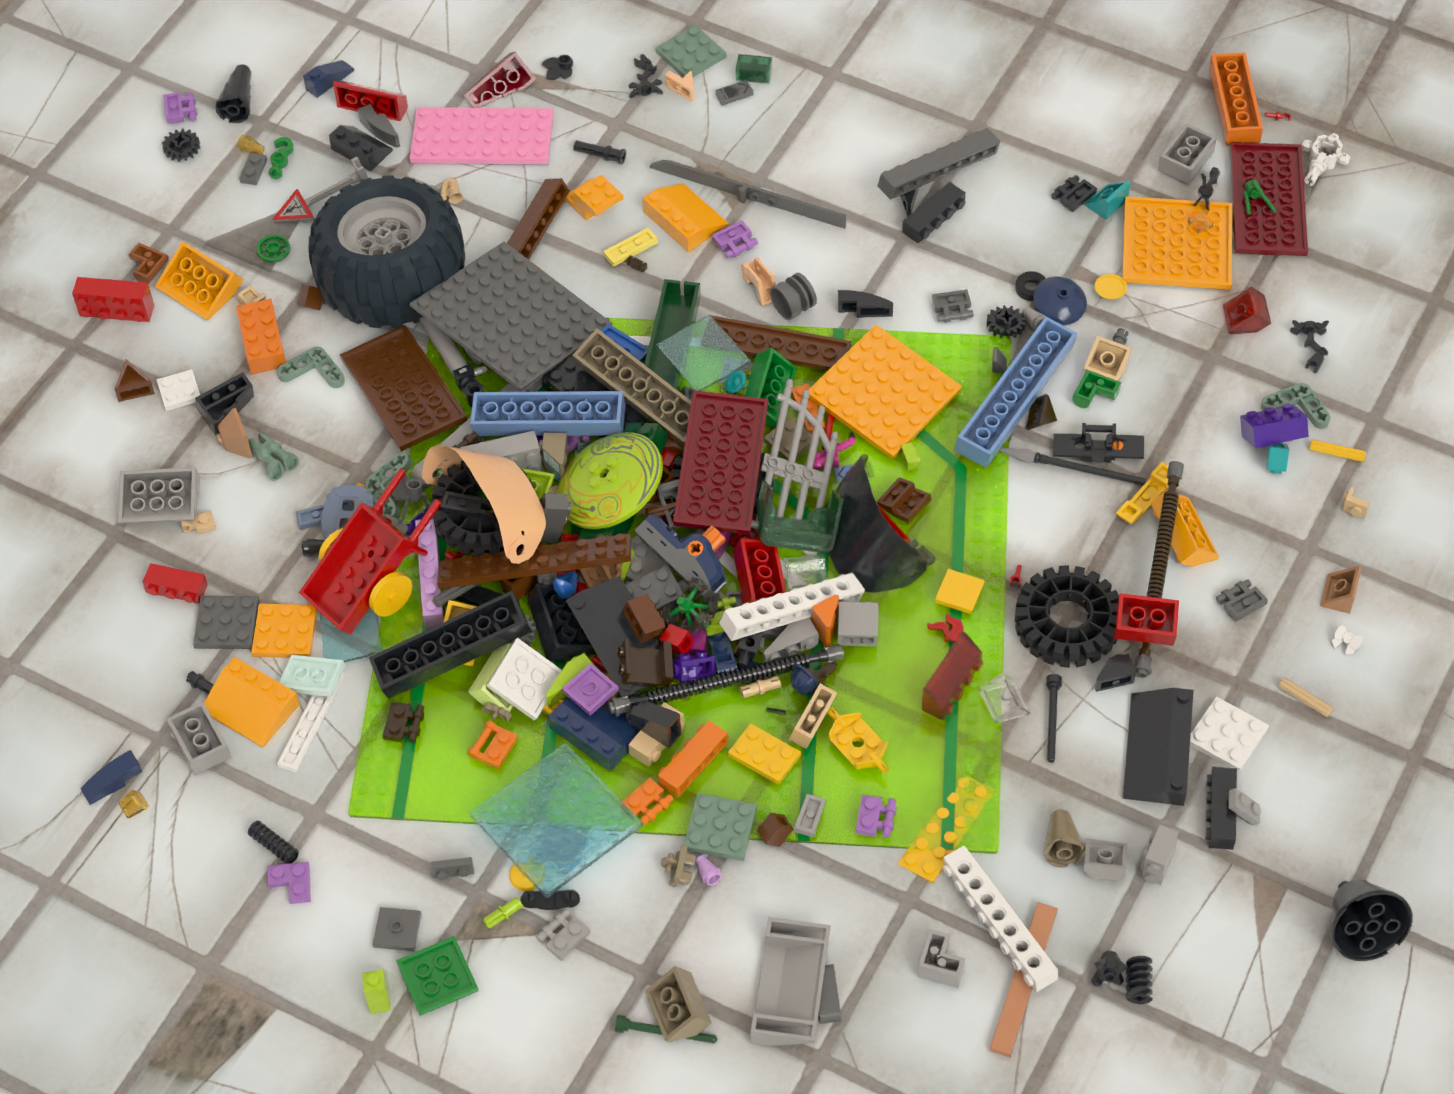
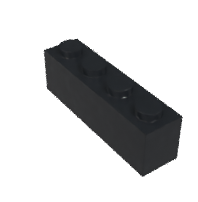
(934, 212)
(1220, 818)

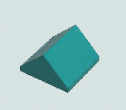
(1109, 199)

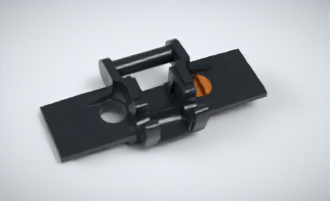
(1099, 450)

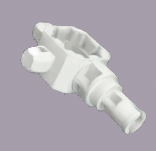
(1320, 161)

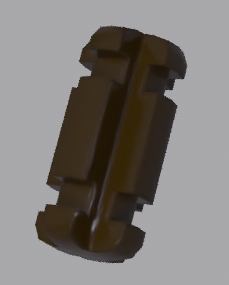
(636, 263)

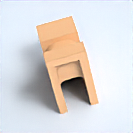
(761, 277)

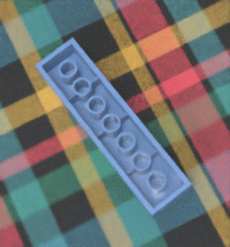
(548, 413)

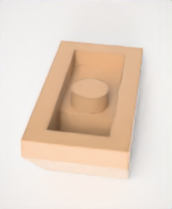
(682, 86)

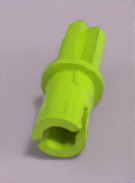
(502, 913)

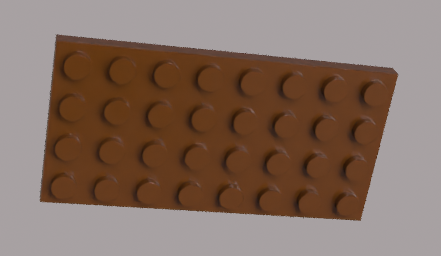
(403, 387)

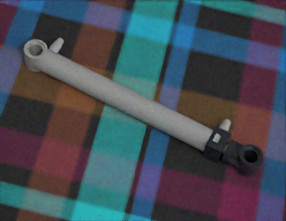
(463, 373)

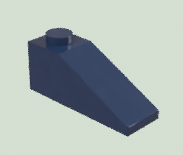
(321, 77)

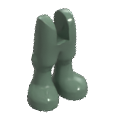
(266, 450)

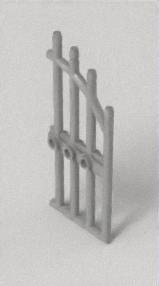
(788, 468)

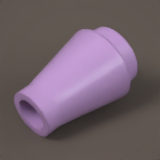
(708, 871)

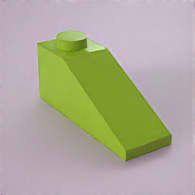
(570, 671)

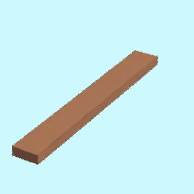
(1019, 991)

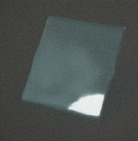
(703, 353)

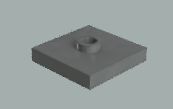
(397, 929)

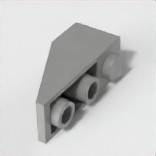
(794, 639)

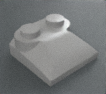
(1105, 859)

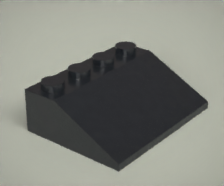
(557, 625)

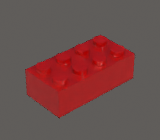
(113, 299)
(758, 570)

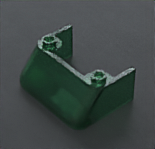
(798, 534)

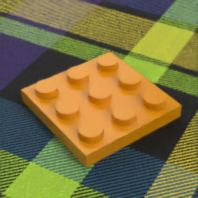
(284, 630)

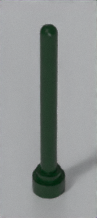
(624, 1024)

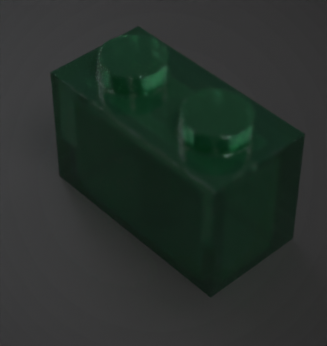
(753, 68)

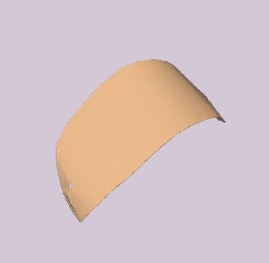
(507, 491)

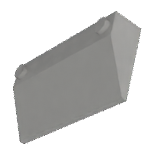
(790, 983)

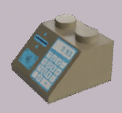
(554, 453)

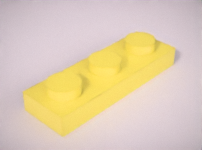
(630, 247)

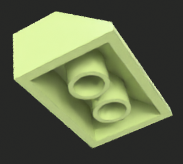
(480, 690)

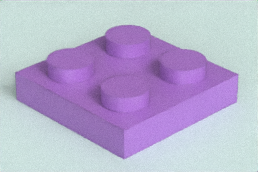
(590, 689)

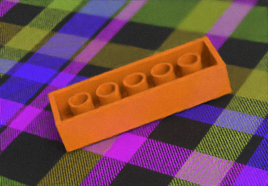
(1235, 98)

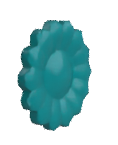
(735, 382)

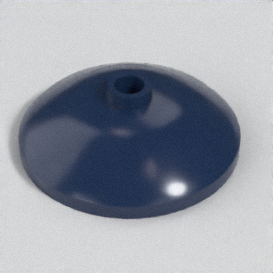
(1060, 308)

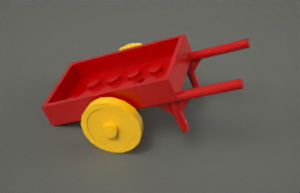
(361, 564)

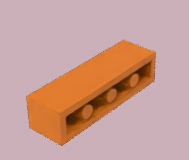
(692, 758)

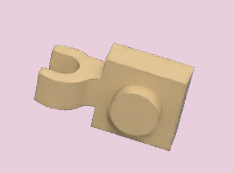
(203, 523)

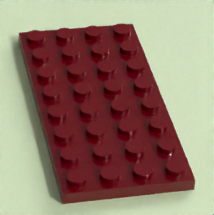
(1280, 176)
(721, 462)

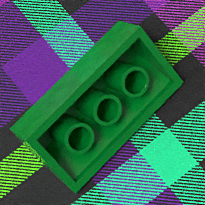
(768, 379)

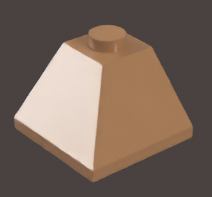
(233, 435)

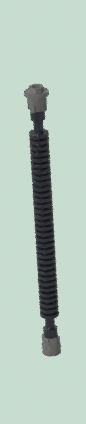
(737, 676)

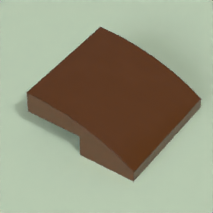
(904, 500)

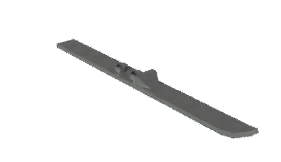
(747, 191)

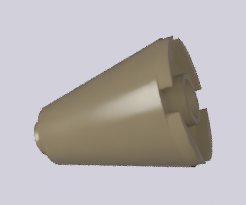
(1063, 840)

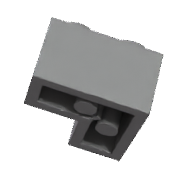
(937, 964)

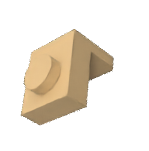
(250, 295)
(1354, 505)

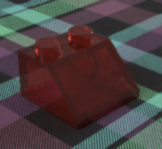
(1247, 312)

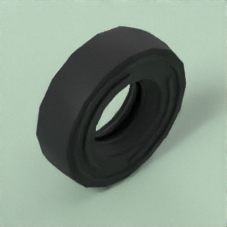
(1029, 276)

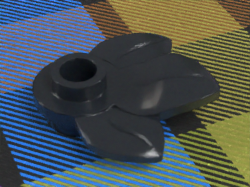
(558, 67)

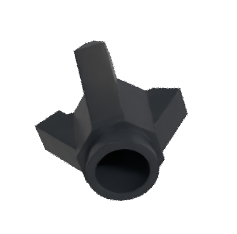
(1109, 969)

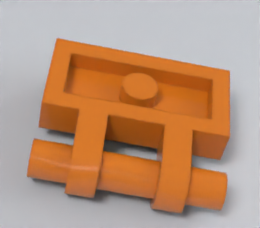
(644, 797)

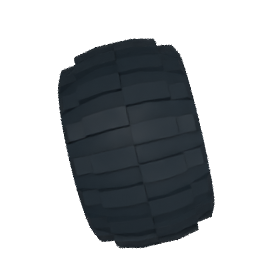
(383, 249)

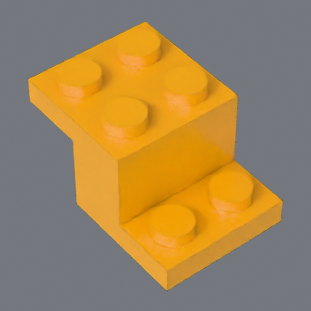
(593, 197)

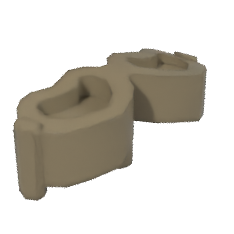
(496, 710)

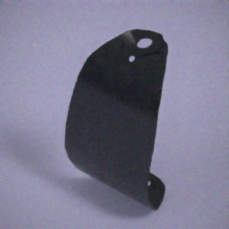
(867, 542)

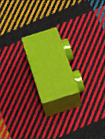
(910, 456)

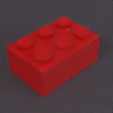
(1146, 619)

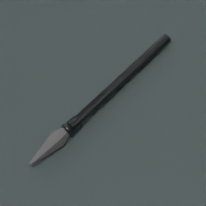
(1029, 456)

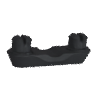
(556, 901)

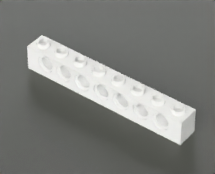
(787, 607)
(1037, 977)

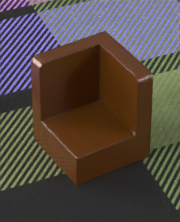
(310, 297)
(775, 829)

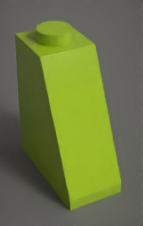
(376, 991)

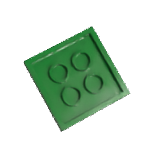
(437, 975)

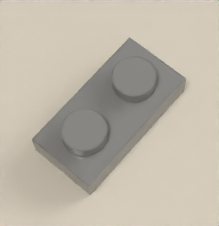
(1244, 806)
(810, 815)

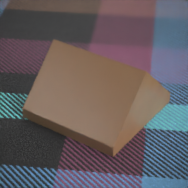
(1341, 589)

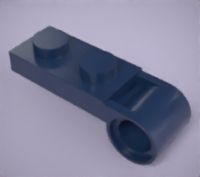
(723, 653)

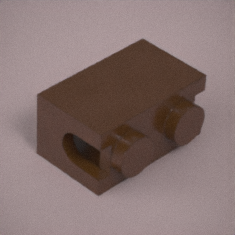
(643, 618)

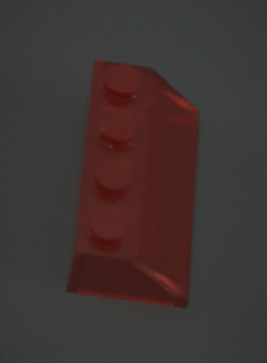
(952, 677)

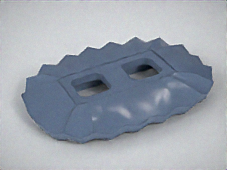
(333, 506)

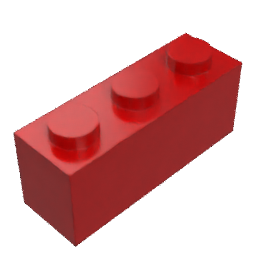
(174, 583)

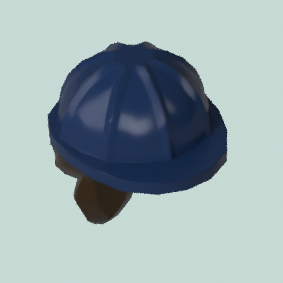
(806, 680)

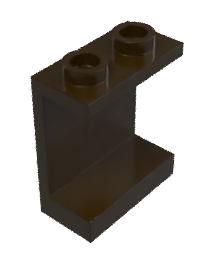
(645, 665)

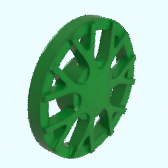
(273, 248)

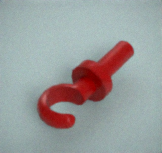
(1277, 115)

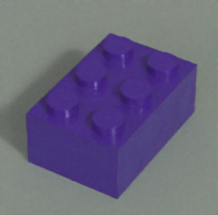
(1274, 425)

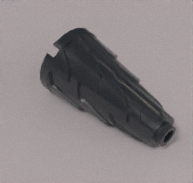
(235, 96)

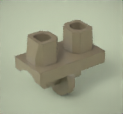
(682, 859)

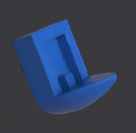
(565, 584)

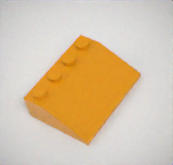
(683, 215)
(198, 281)
(250, 702)

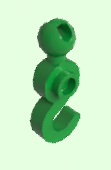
(279, 158)

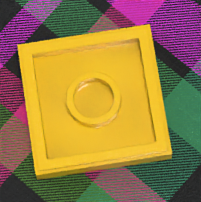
(959, 591)

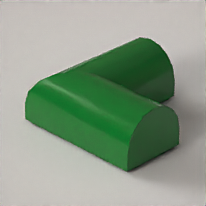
(1095, 384)

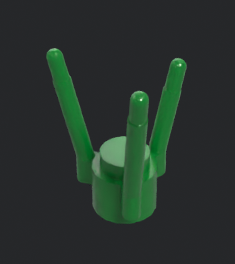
(1254, 191)

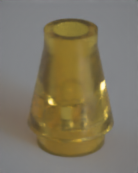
(249, 145)

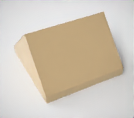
(1108, 358)

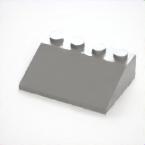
(158, 495)

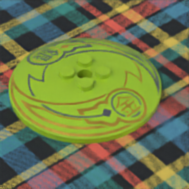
(631, 480)

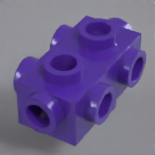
(687, 668)

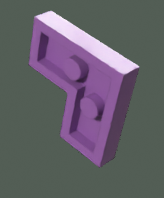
(292, 875)

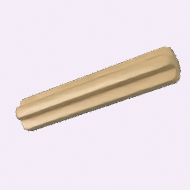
(1305, 697)

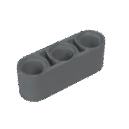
(829, 1004)

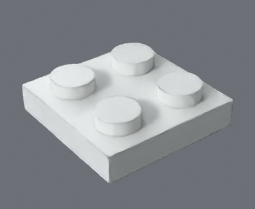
(178, 389)

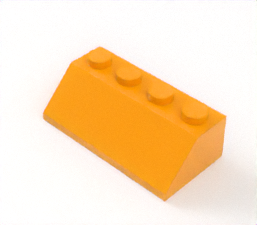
(1189, 535)

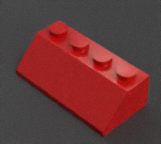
(355, 96)

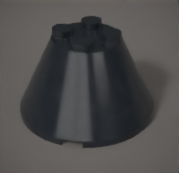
(1368, 920)

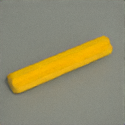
(1337, 450)

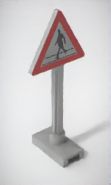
(298, 209)

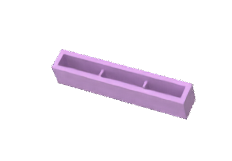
(429, 574)

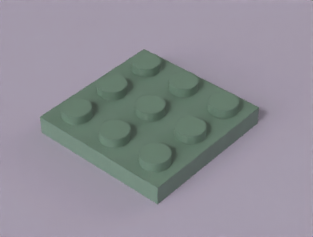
(691, 51)
(720, 827)

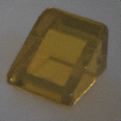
(133, 803)

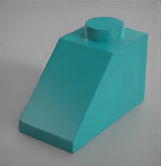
(1277, 458)

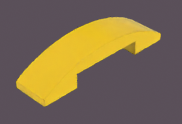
(1135, 508)

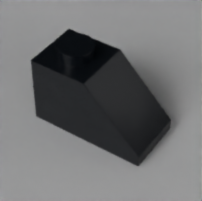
(1116, 673)

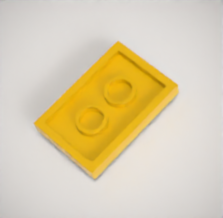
(764, 754)

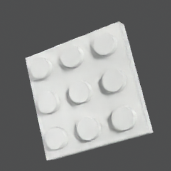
(524, 678)
(1227, 734)

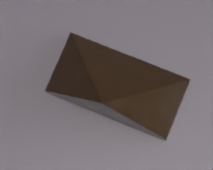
(1041, 413)

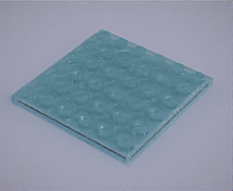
(556, 820)

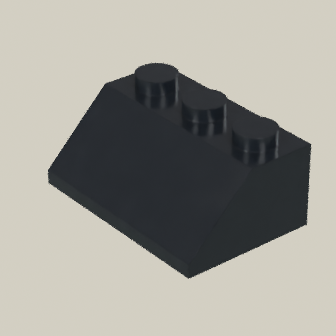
(355, 143)

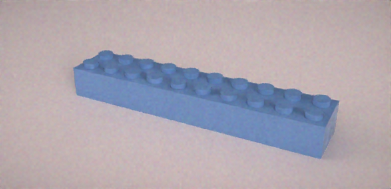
(1015, 392)

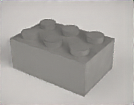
(1187, 153)
(198, 738)

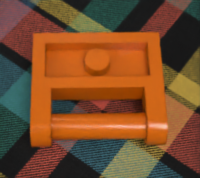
(497, 749)

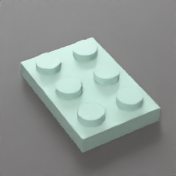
(312, 675)

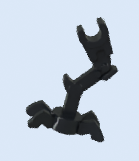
(645, 87)
(1206, 190)
(1309, 329)

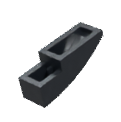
(864, 304)

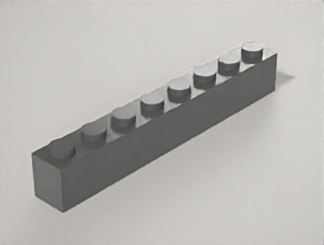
(938, 163)

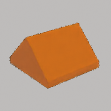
(825, 617)

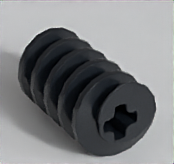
(1138, 979)

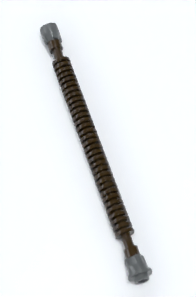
(1161, 556)

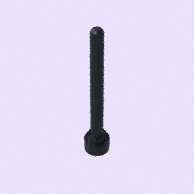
(1053, 683)

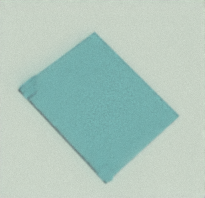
(349, 647)

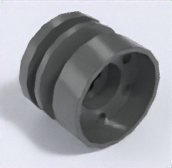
(793, 296)

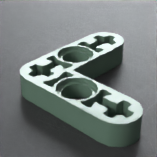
(312, 362)
(1301, 399)
(382, 482)

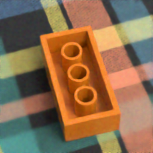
(261, 336)

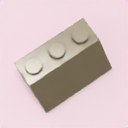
(678, 1005)

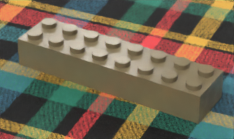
(640, 385)

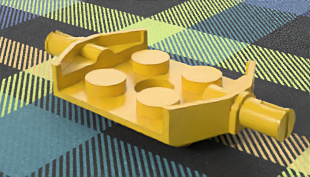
(853, 728)

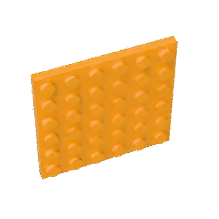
(1168, 251)
(884, 391)

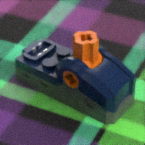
(686, 557)

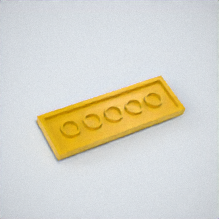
(929, 862)

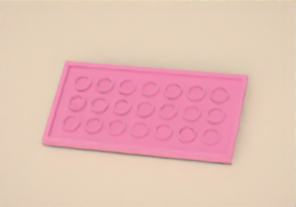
(482, 135)

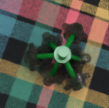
(687, 604)

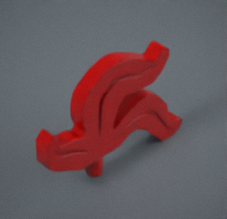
(957, 628)

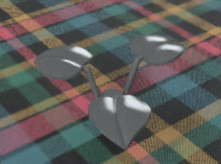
(412, 491)

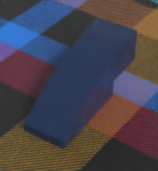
(111, 777)

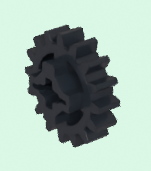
(181, 145)
(1006, 322)

